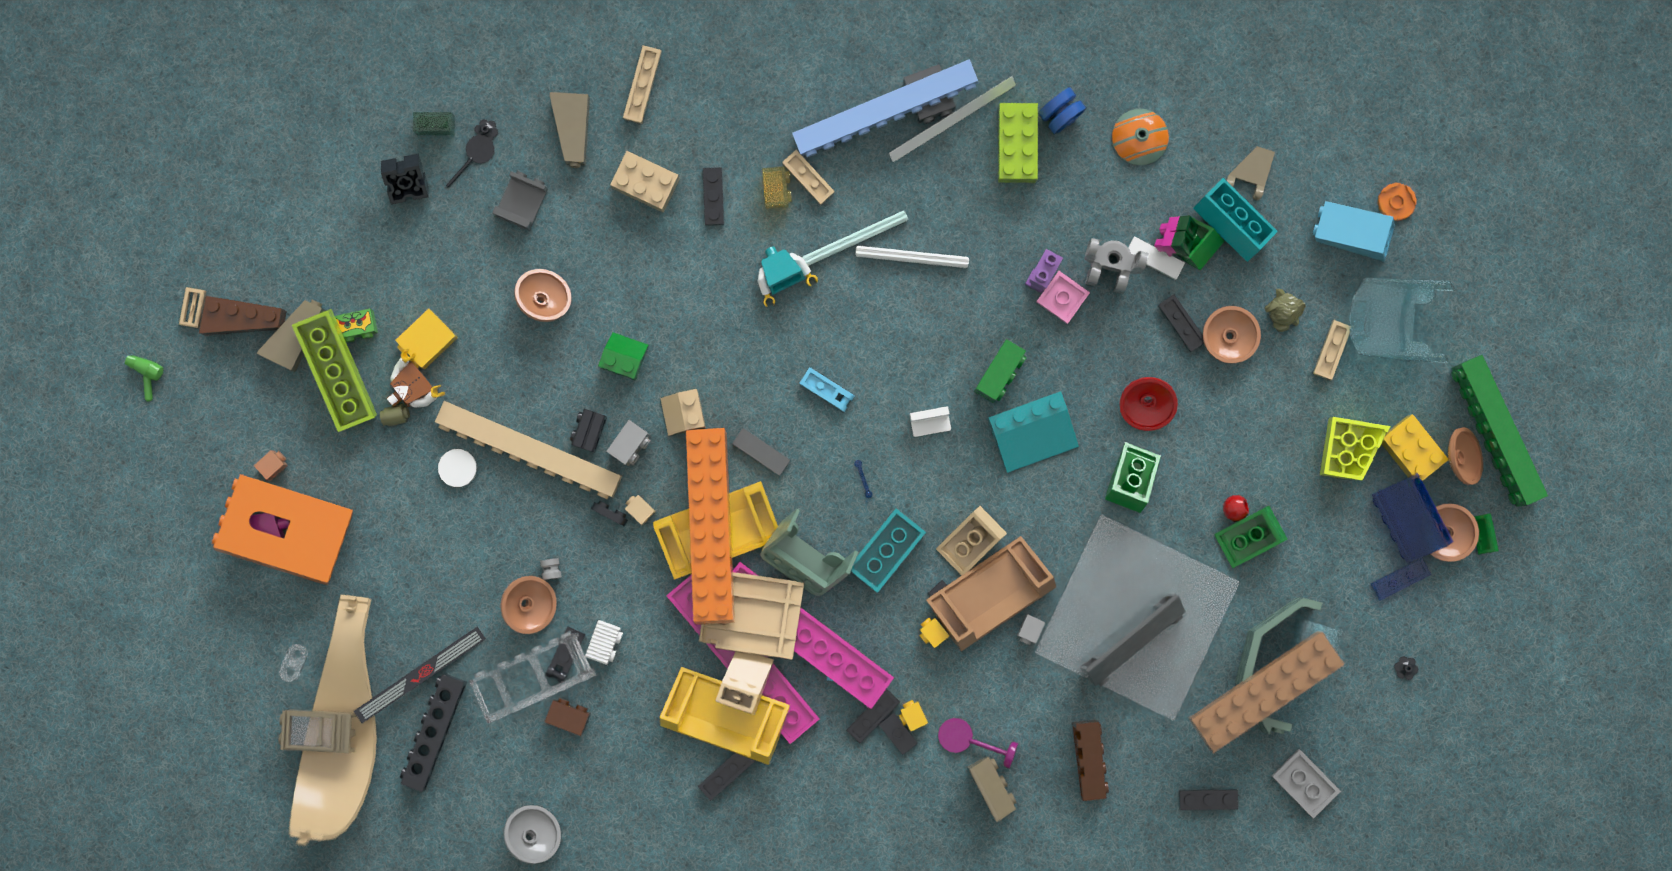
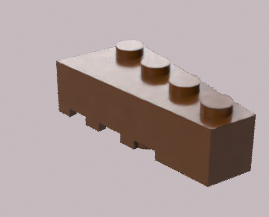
(233, 316)
(1090, 760)

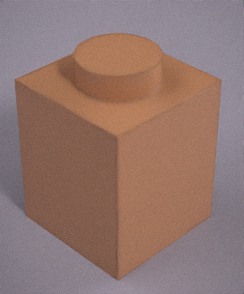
(271, 464)

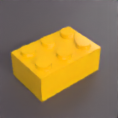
(1413, 448)

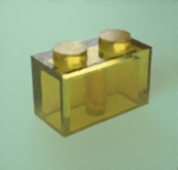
(775, 187)

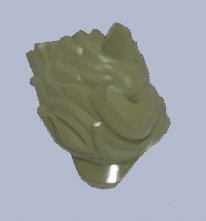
(1285, 310)

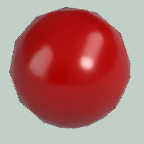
(1235, 508)

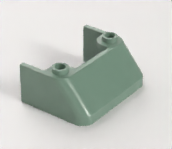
(803, 562)

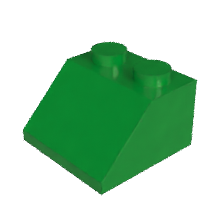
(1204, 246)
(623, 356)

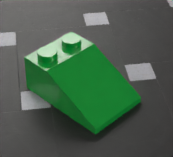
(1133, 478)
(1250, 536)

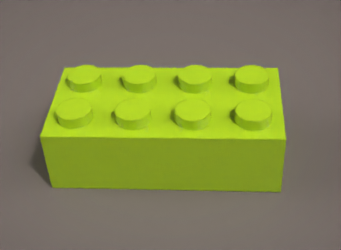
(1017, 142)

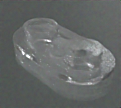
(293, 662)

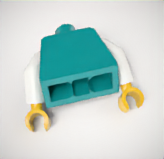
(781, 271)

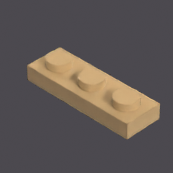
(808, 177)
(1332, 350)

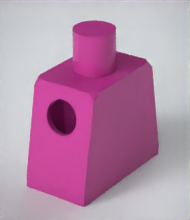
(269, 524)

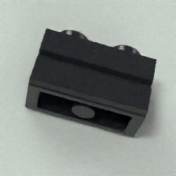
(588, 430)

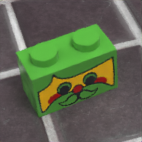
(357, 324)

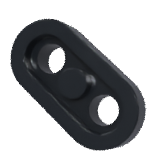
(602, 508)

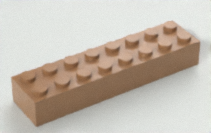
(1266, 691)

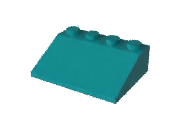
(1033, 432)

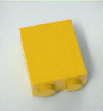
(426, 338)

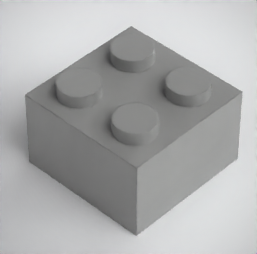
(629, 443)

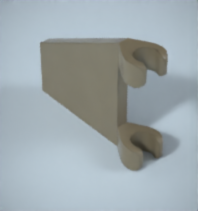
(1254, 170)

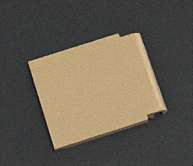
(764, 617)

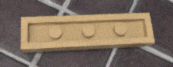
(642, 84)

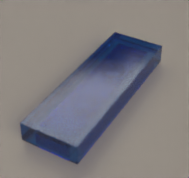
(1400, 578)

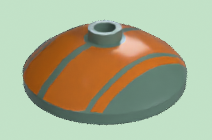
(1135, 148)

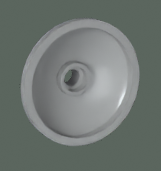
(541, 827)

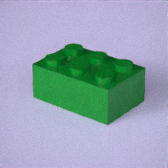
(1001, 371)

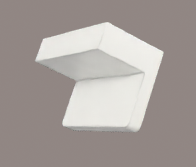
(930, 421)

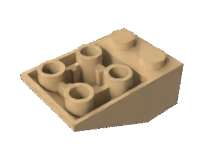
(744, 682)

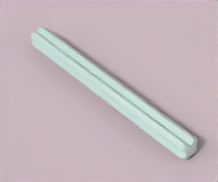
(855, 238)

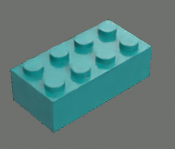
(1235, 219)
(887, 550)

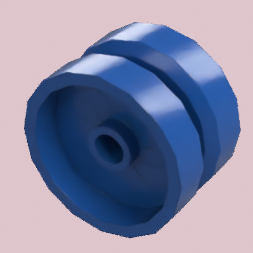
(1062, 110)

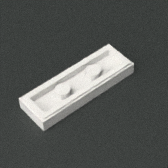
(1158, 260)

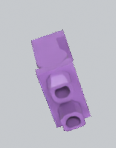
(1044, 271)

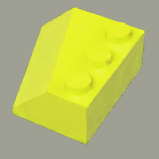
(1350, 447)

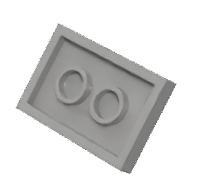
(1305, 783)

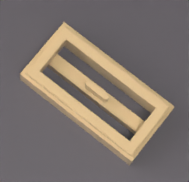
(196, 324)

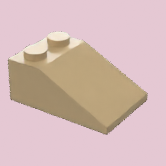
(971, 540)

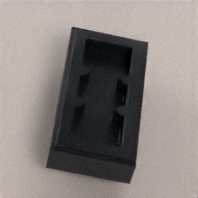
(898, 733)

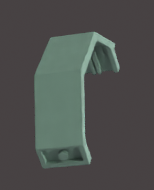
(1251, 649)

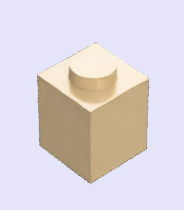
(639, 509)

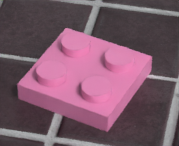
(1063, 297)

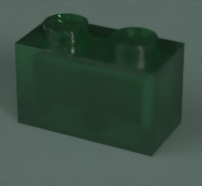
(434, 123)

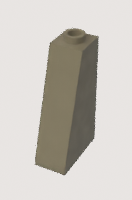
(571, 119)
(283, 344)

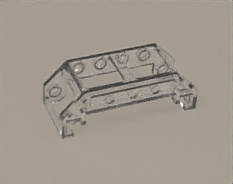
(547, 690)

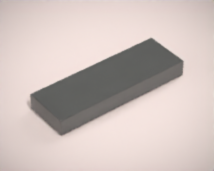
(761, 452)

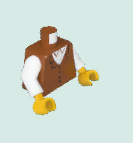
(411, 385)

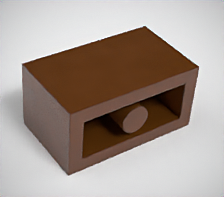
(568, 717)

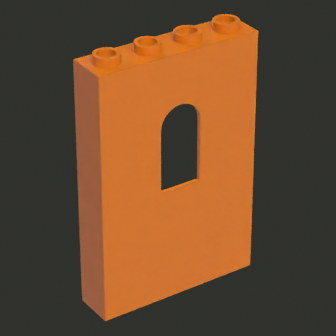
(310, 541)

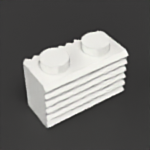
(603, 642)

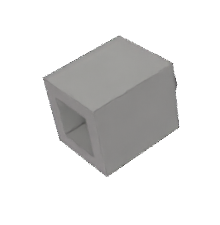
(1030, 629)

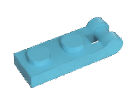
(826, 389)

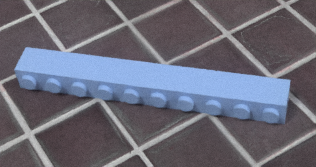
(885, 108)

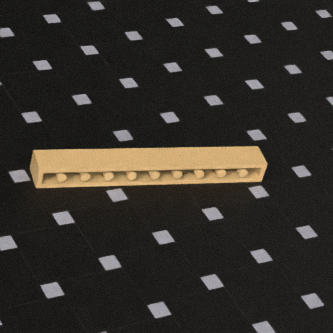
(528, 449)

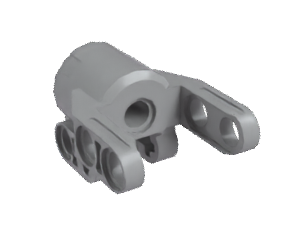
(1126, 265)

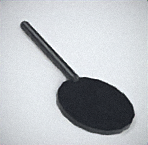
(478, 149)

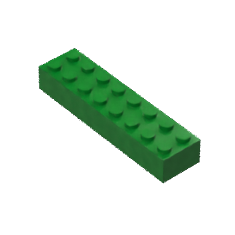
(1498, 431)

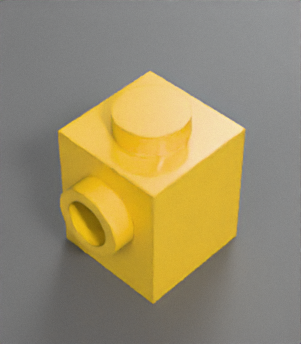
(933, 632)
(912, 715)

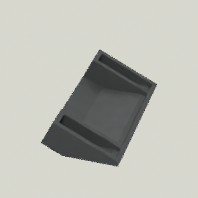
(1168, 611)

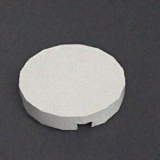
(457, 468)

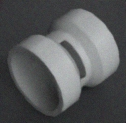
(550, 569)

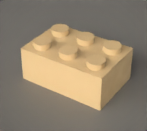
(645, 181)

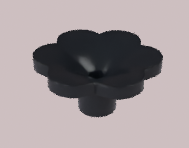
(491, 131)
(1401, 668)

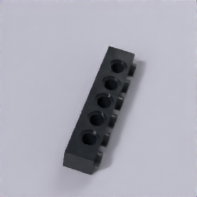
(408, 775)

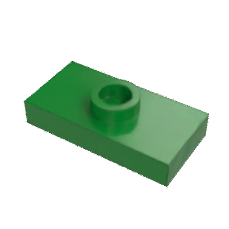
(1487, 539)

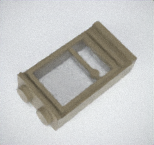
(316, 731)

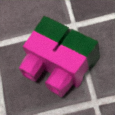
(1177, 235)

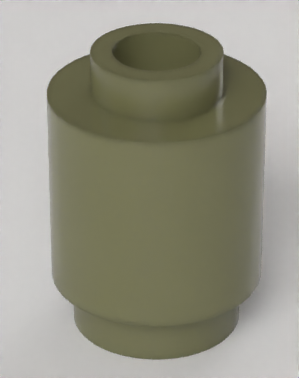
(394, 415)

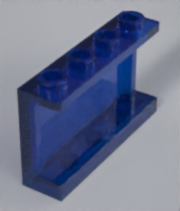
(1412, 518)

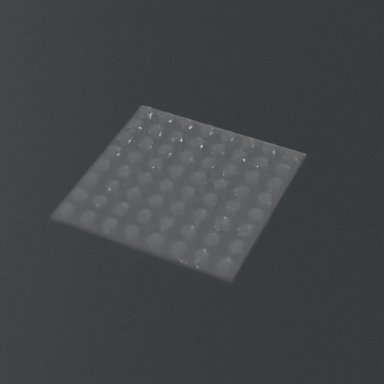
(1115, 591)

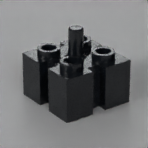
(404, 179)

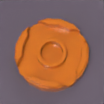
(1392, 205)

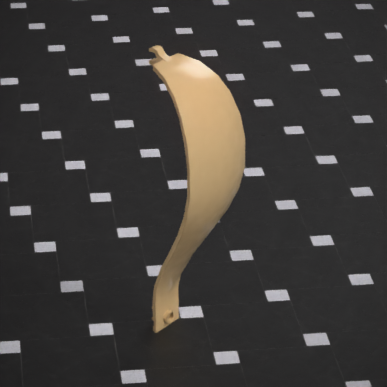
(335, 784)

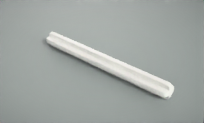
(909, 256)

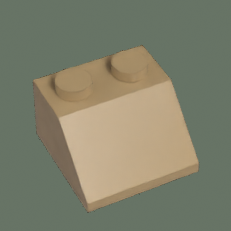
(683, 412)

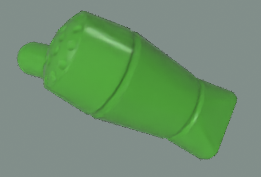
(148, 369)

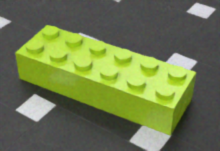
(334, 370)

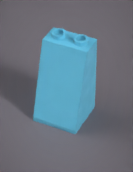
(1354, 230)

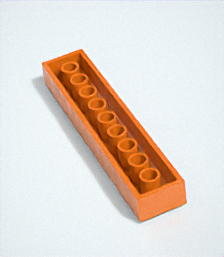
(710, 526)

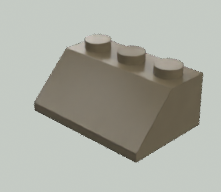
(992, 787)

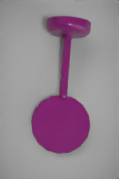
(956, 736)

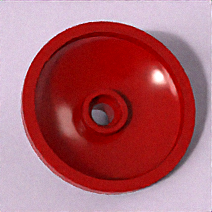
(1151, 413)

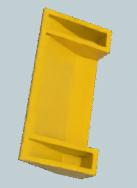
(750, 522)
(695, 713)

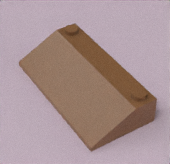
(991, 593)

